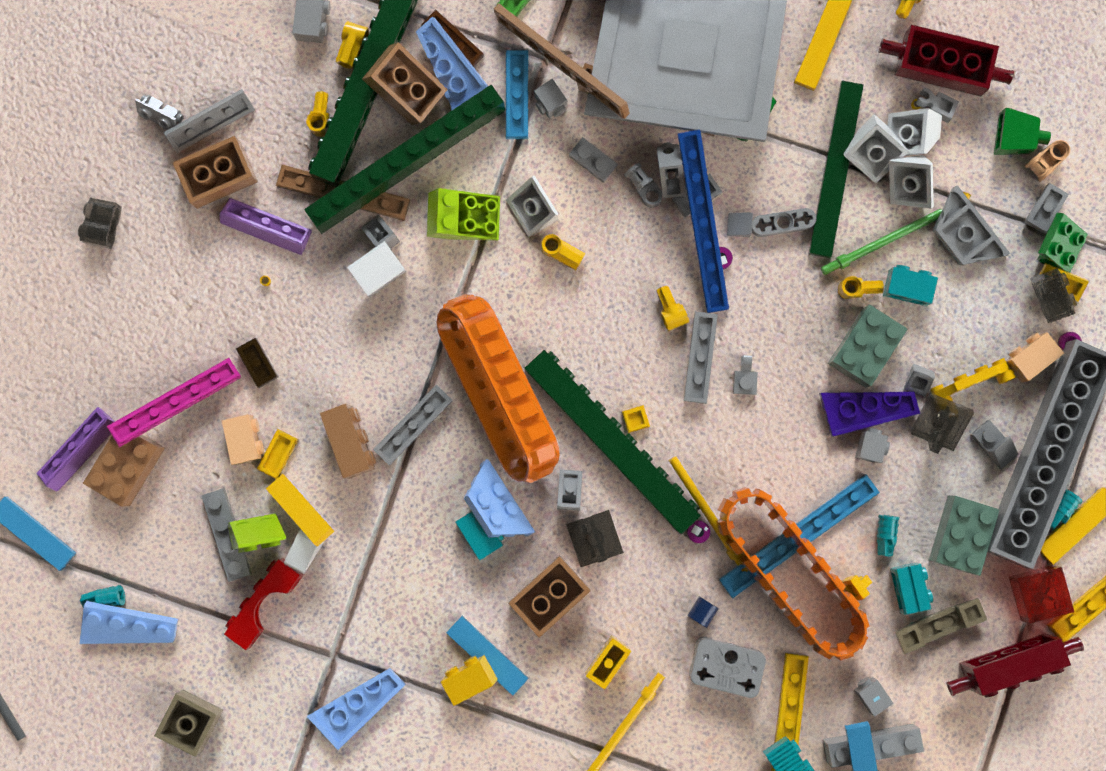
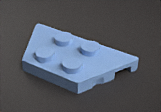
(495, 505)

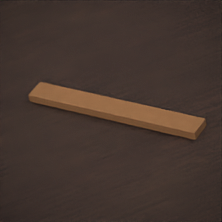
(562, 61)

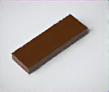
(469, 50)

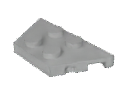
(966, 232)

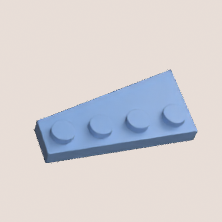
(449, 64)
(119, 625)
(351, 711)

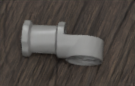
(643, 184)

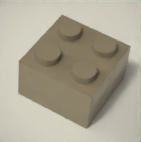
(188, 723)

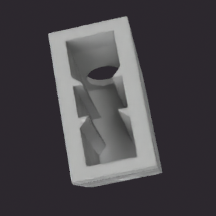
(670, 160)

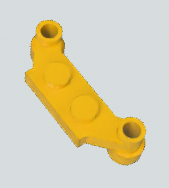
(999, 370)

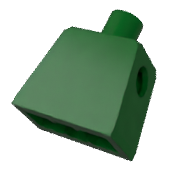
(1018, 133)

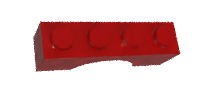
(247, 626)

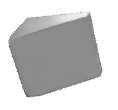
(740, 224)
(919, 380)

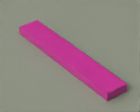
(173, 402)

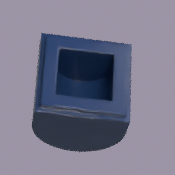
(703, 612)

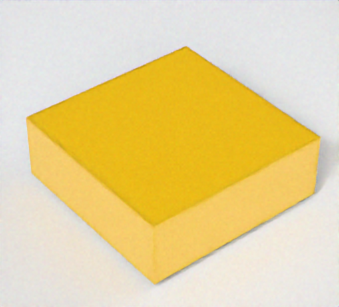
(635, 419)

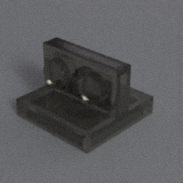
(941, 423)
(594, 538)

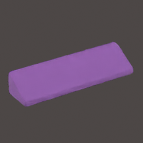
(265, 226)
(76, 450)

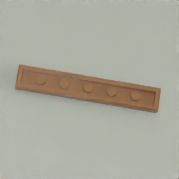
(302, 182)

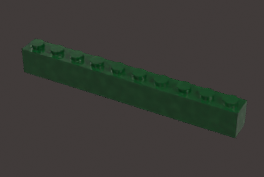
(358, 97)
(406, 159)
(616, 445)

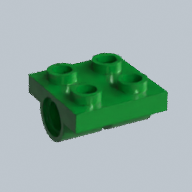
(1062, 243)

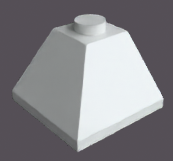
(916, 129)
(874, 148)

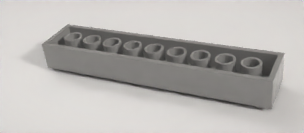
(1050, 454)

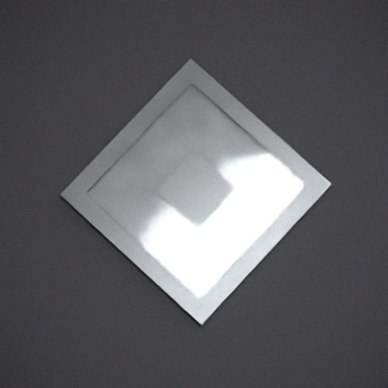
(691, 63)

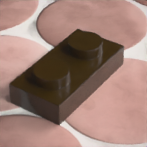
(257, 362)

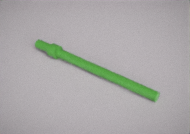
(844, 260)

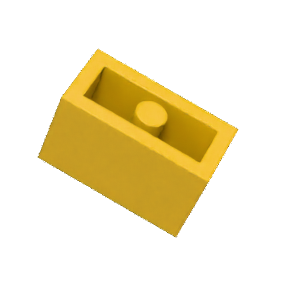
(608, 662)
(468, 680)

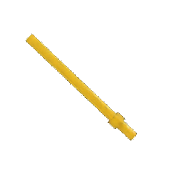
(699, 499)
(647, 694)

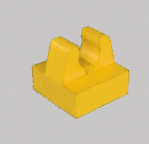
(857, 586)

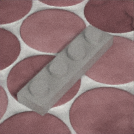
(209, 121)
(700, 357)
(413, 425)
(219, 514)

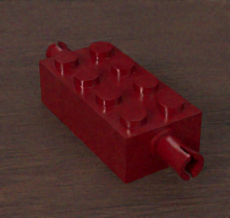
(946, 60)
(1015, 665)

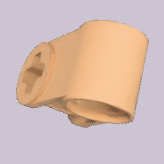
(1046, 162)

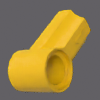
(351, 43)
(564, 253)

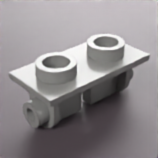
(150, 109)

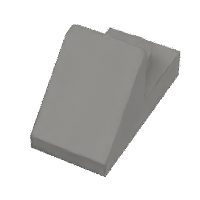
(996, 446)
(569, 490)

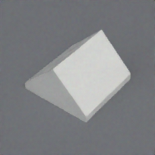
(911, 181)
(532, 207)
(376, 269)

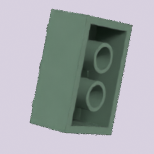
(867, 346)
(964, 535)

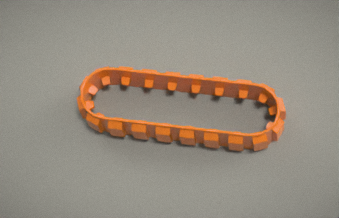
(497, 388)
(859, 620)

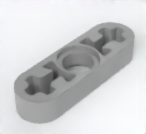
(800, 226)

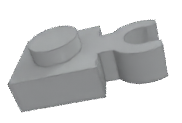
(940, 103)

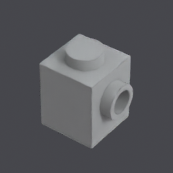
(550, 99)
(872, 446)

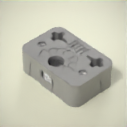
(727, 674)

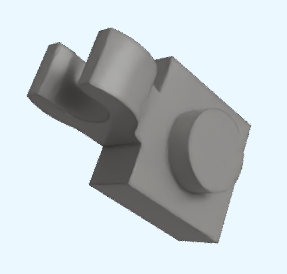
(745, 381)

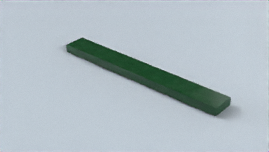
(835, 169)

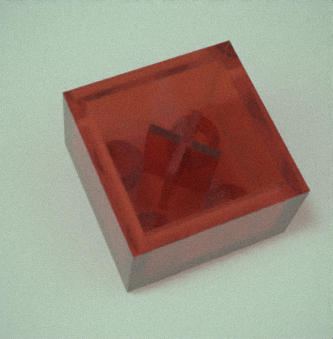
(1041, 594)

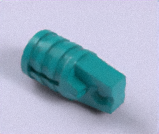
(1066, 508)
(887, 534)
(110, 596)

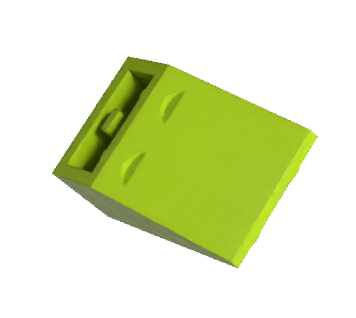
(462, 215)
(250, 532)

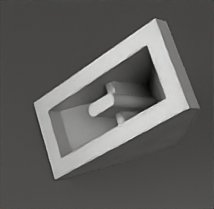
(379, 232)

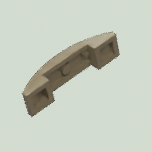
(940, 624)

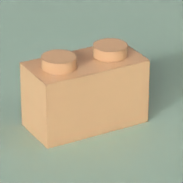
(1034, 356)
(243, 439)

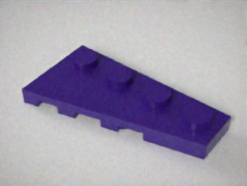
(856, 411)

